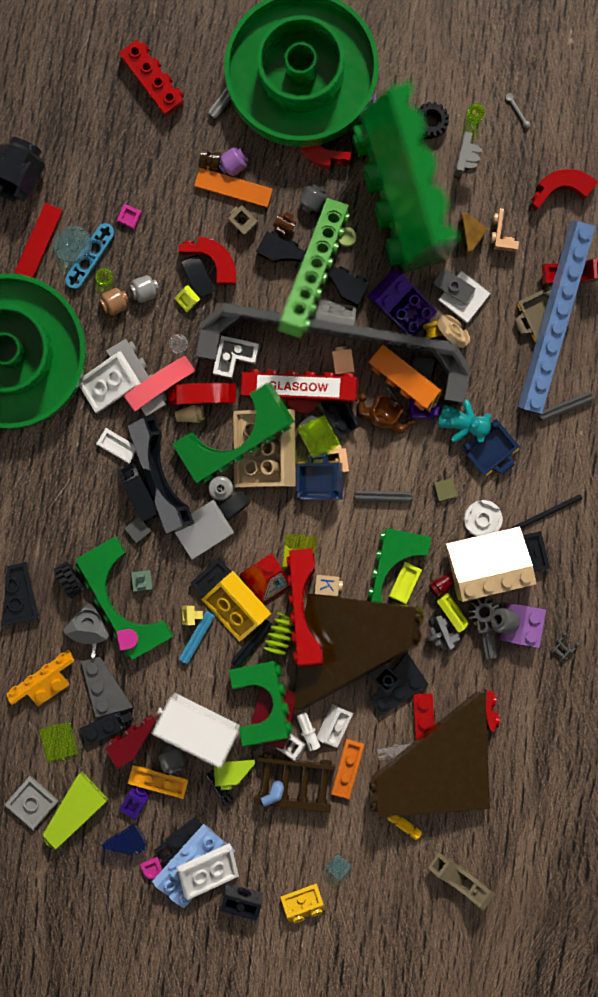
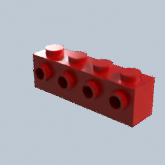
(152, 78)

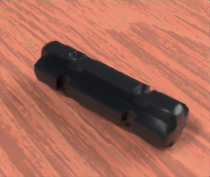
(226, 798)

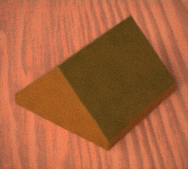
(471, 232)

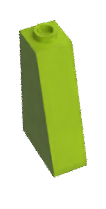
(77, 806)

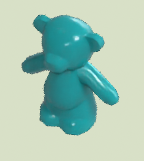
(454, 419)

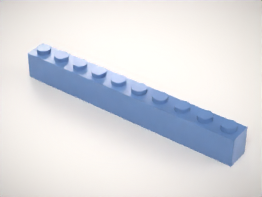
(556, 316)

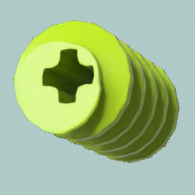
(280, 635)

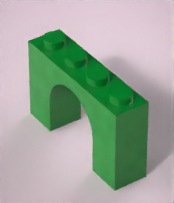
(276, 725)

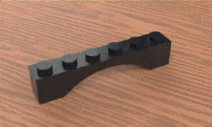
(277, 250)
(147, 439)

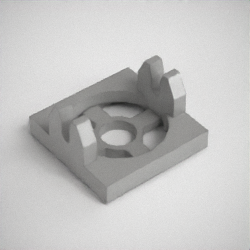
(466, 155)

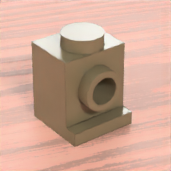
(237, 213)

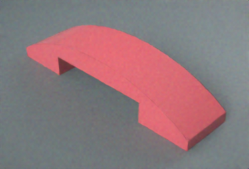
(159, 383)

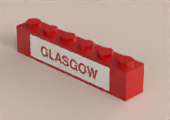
(305, 386)

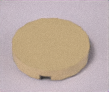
(451, 330)

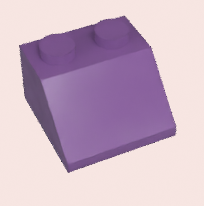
(530, 626)

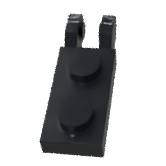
(179, 838)

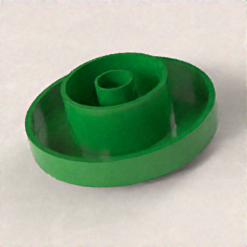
(301, 70)
(39, 352)

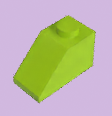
(231, 773)

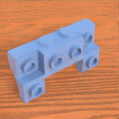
(199, 844)

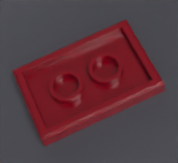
(264, 708)

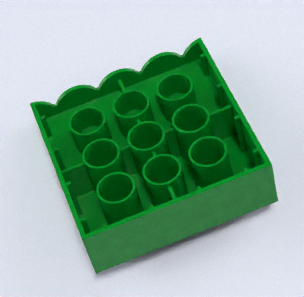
(403, 177)

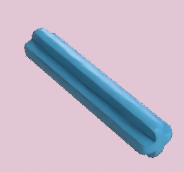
(196, 637)

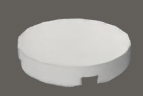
(483, 518)

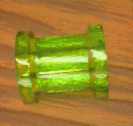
(479, 109)

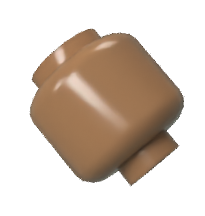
(113, 302)

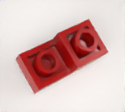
(492, 717)

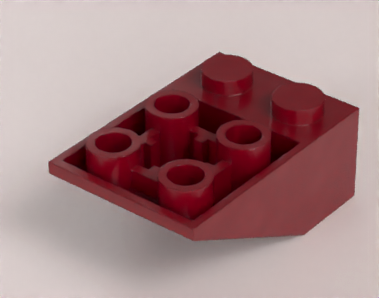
(127, 747)

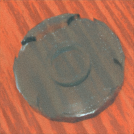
(73, 244)

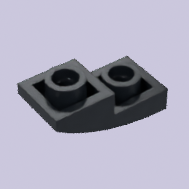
(197, 276)

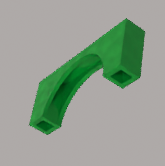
(269, 420)
(395, 547)
(96, 569)

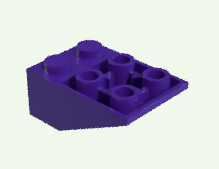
(402, 303)

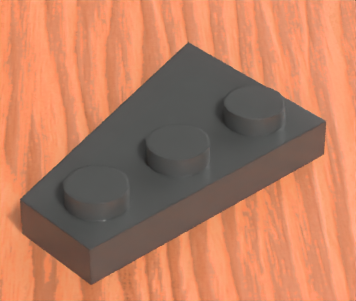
(103, 689)

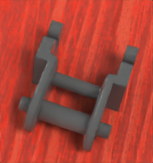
(563, 656)

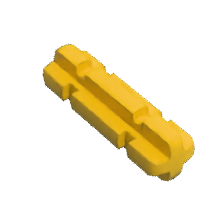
(405, 826)

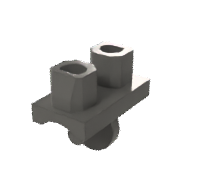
(440, 634)

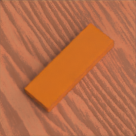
(347, 769)

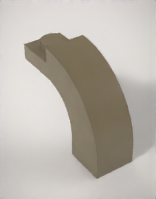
(461, 880)

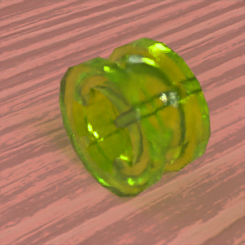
(98, 278)

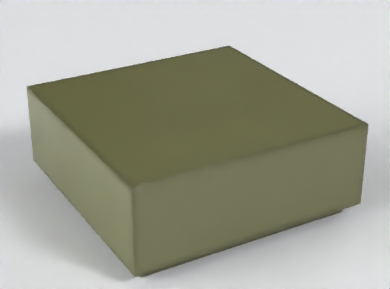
(445, 489)

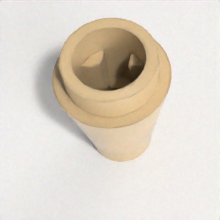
(190, 414)

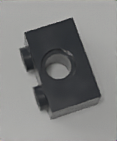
(241, 901)

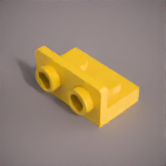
(303, 904)

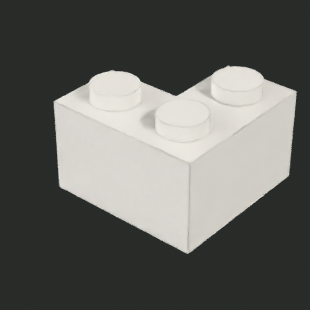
(233, 350)

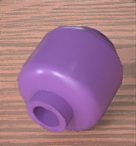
(233, 161)

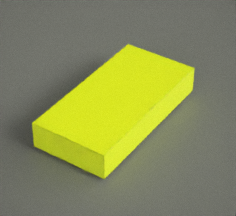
(405, 583)
(453, 612)

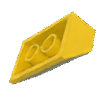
(236, 606)

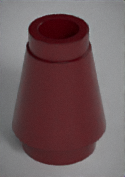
(441, 585)

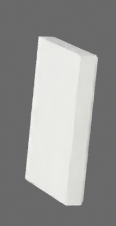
(108, 382)
(207, 871)

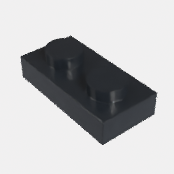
(537, 551)
(210, 577)

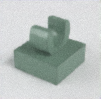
(142, 580)

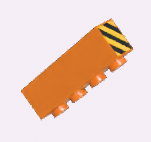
(406, 378)

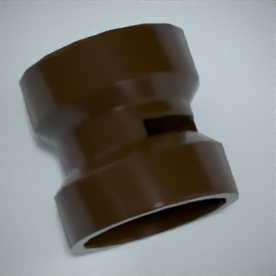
(209, 159)

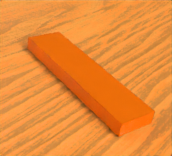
(233, 187)

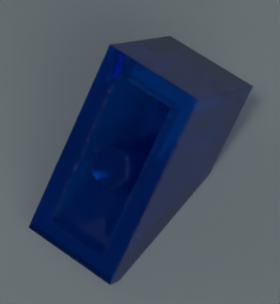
(127, 841)

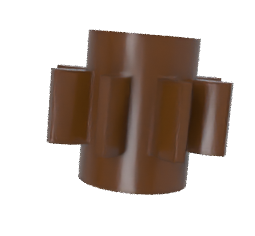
(284, 223)

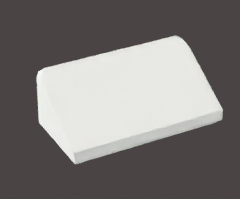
(334, 726)

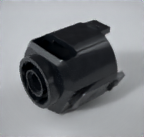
(19, 169)

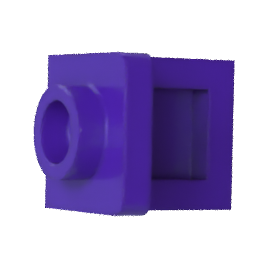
(416, 413)

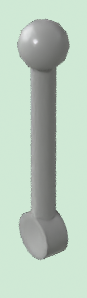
(509, 97)

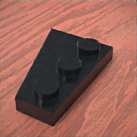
(19, 598)
(411, 683)

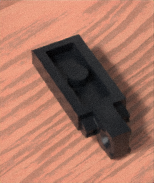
(104, 727)

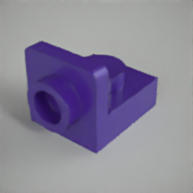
(134, 801)

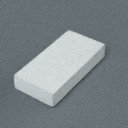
(117, 445)

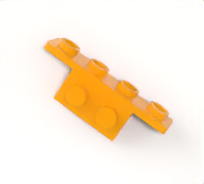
(43, 683)

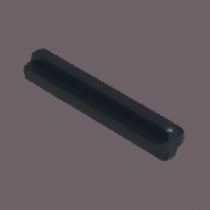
(251, 643)

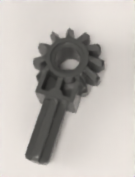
(484, 625)

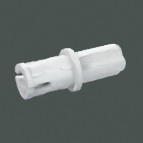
(308, 732)

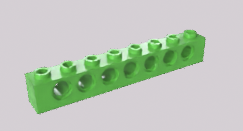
(291, 322)

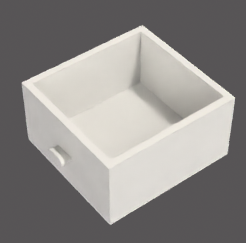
(196, 729)

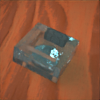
(338, 866)

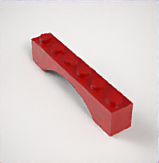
(302, 567)

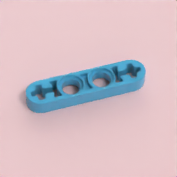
(93, 258)

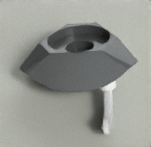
(87, 627)

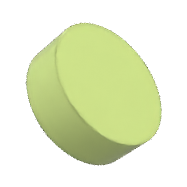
(348, 238)

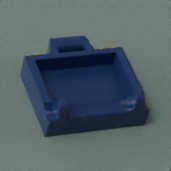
(492, 450)
(319, 480)

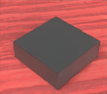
(137, 529)

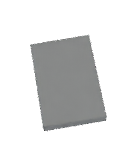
(336, 312)
(207, 531)

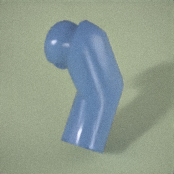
(275, 794)

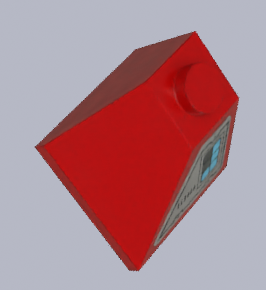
(266, 578)

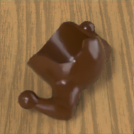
(384, 414)

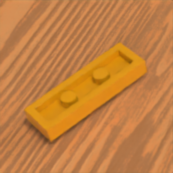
(158, 781)

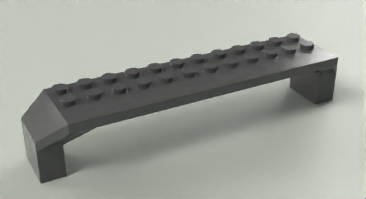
(446, 353)

